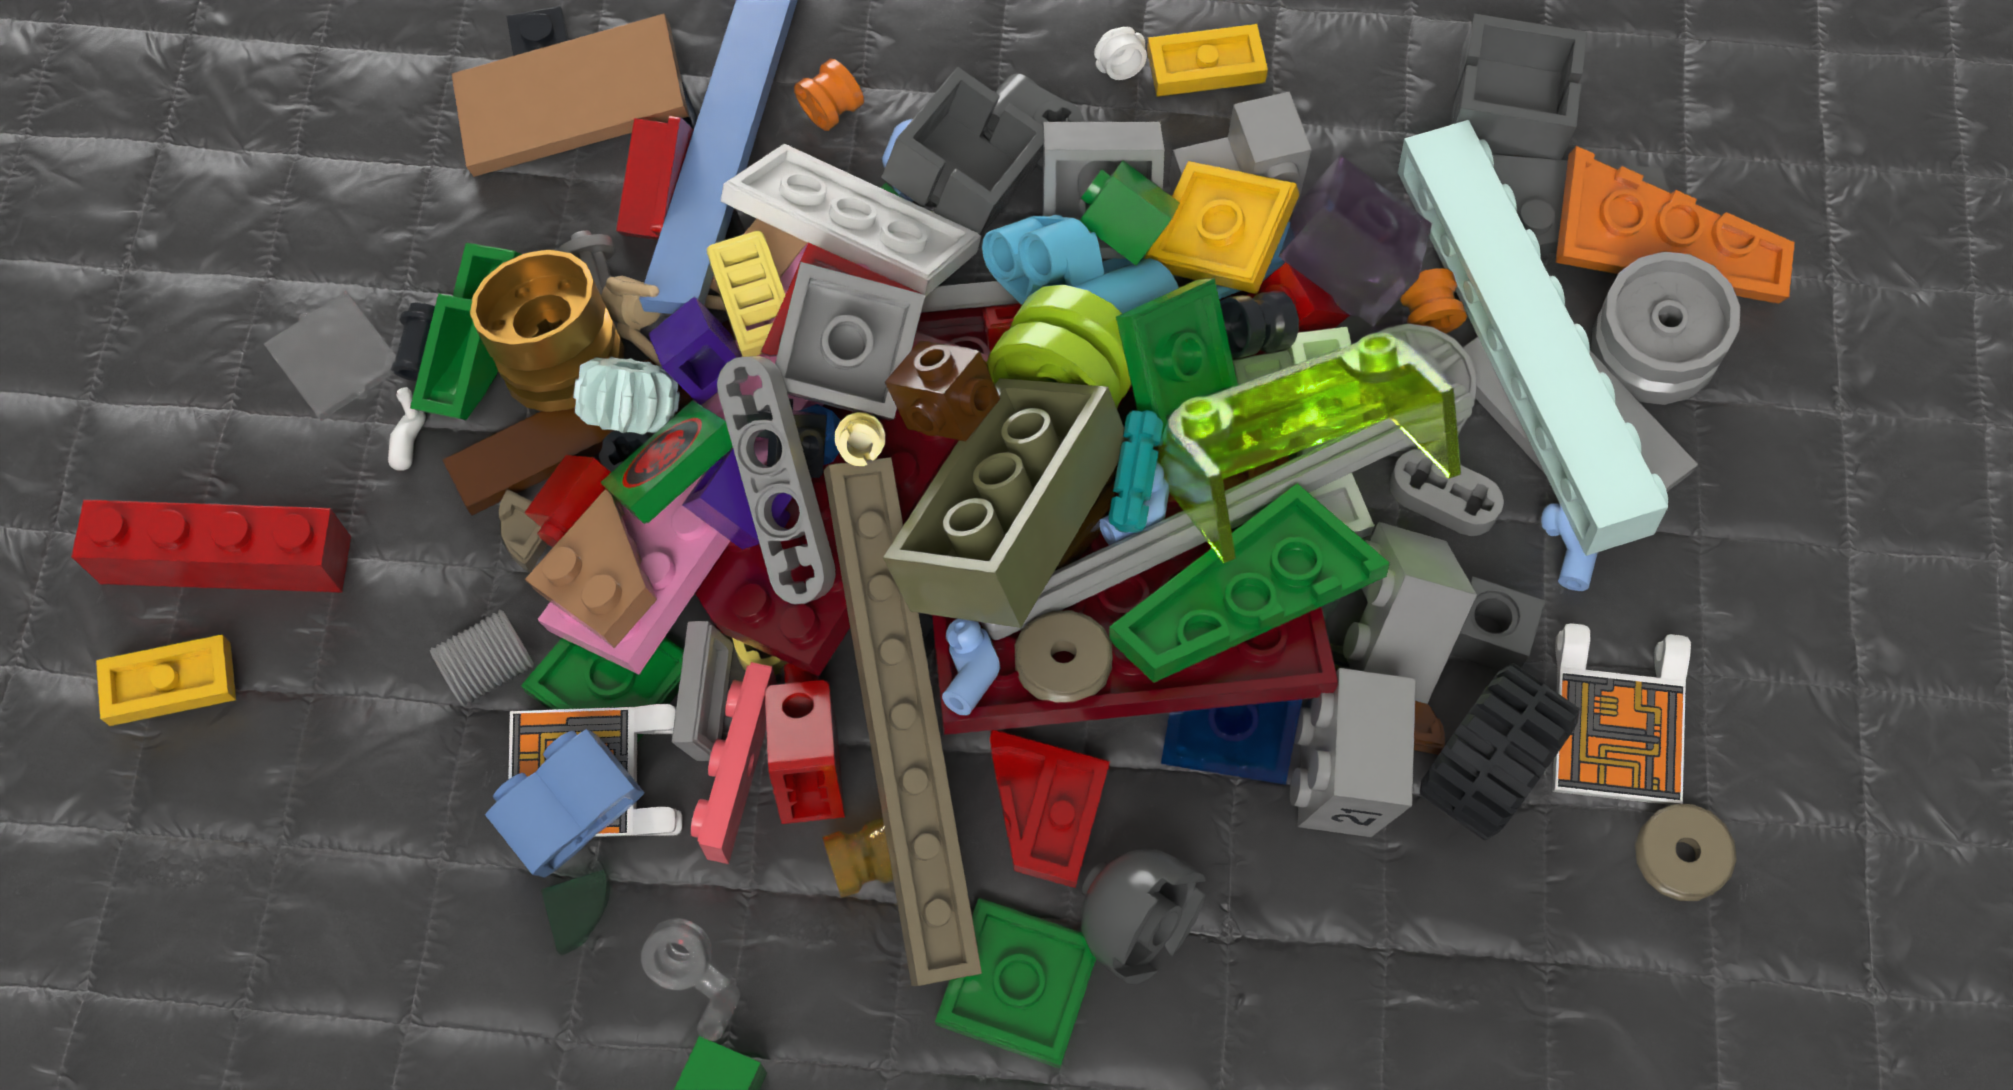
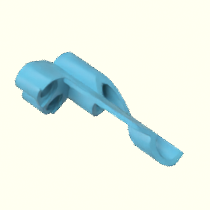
(1064, 252)

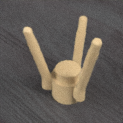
(623, 304)

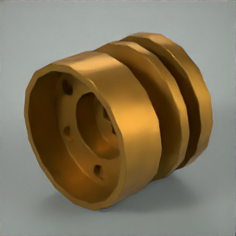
(541, 323)

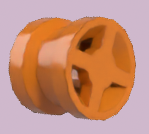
(829, 94)
(1433, 301)

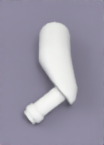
(404, 434)

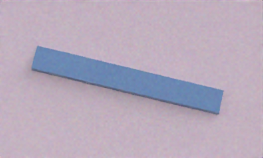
(717, 152)

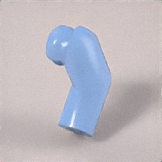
(1576, 567)

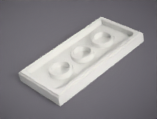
(851, 218)

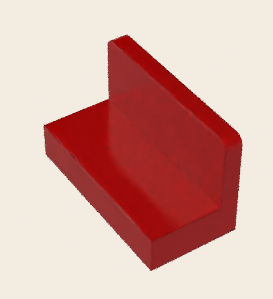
(651, 175)

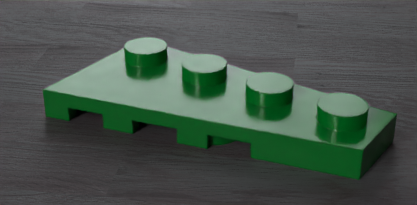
(1284, 566)

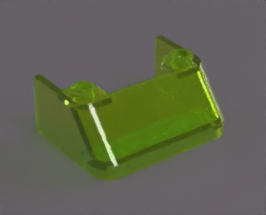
(1297, 410)

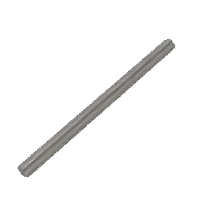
(1243, 501)

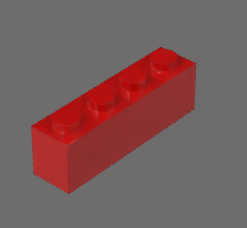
(212, 546)

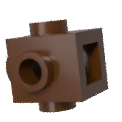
(943, 390)

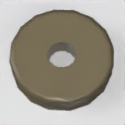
(1063, 632)
(1704, 833)

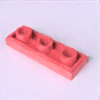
(733, 764)

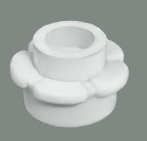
(1121, 53)

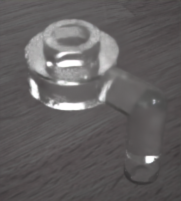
(684, 970)

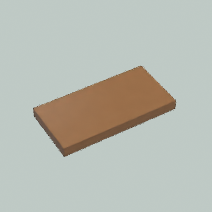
(568, 95)

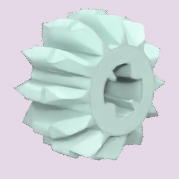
(625, 395)

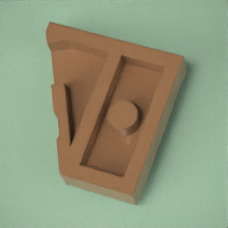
(597, 573)

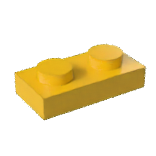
(1207, 60)
(165, 680)

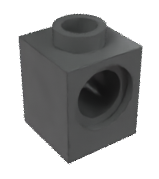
(1517, 618)

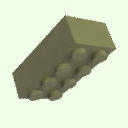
(1008, 503)

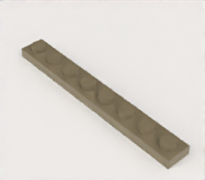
(902, 728)

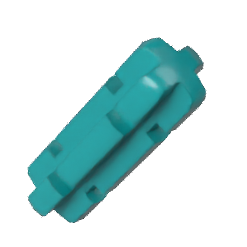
(1135, 471)

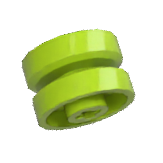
(1063, 338)

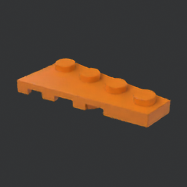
(1617, 218)

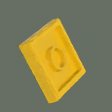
(1225, 226)

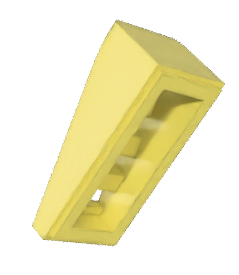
(742, 262)

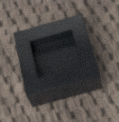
(536, 29)

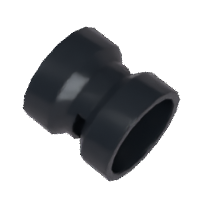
(1266, 323)

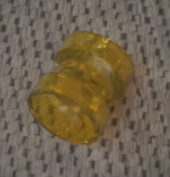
(859, 857)

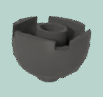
(1137, 909)

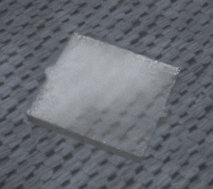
(332, 355)

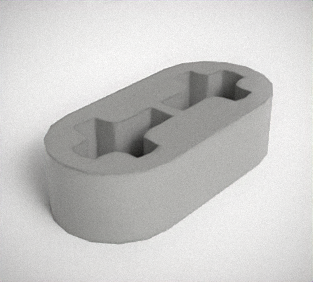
(1446, 498)

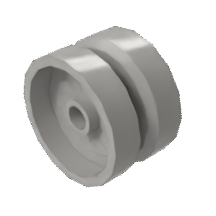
(1666, 326)

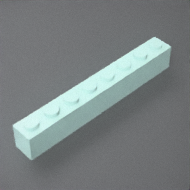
(1532, 340)

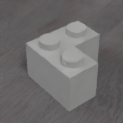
(1261, 141)
(1412, 611)

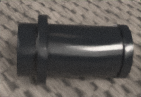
(413, 340)

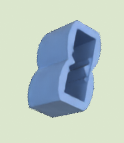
(563, 802)

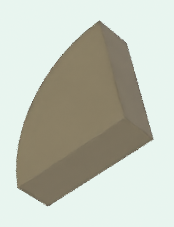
(520, 531)

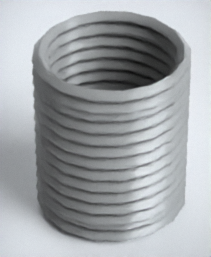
(481, 658)

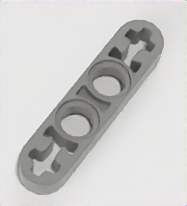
(766, 482)

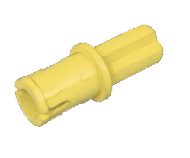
(859, 438)

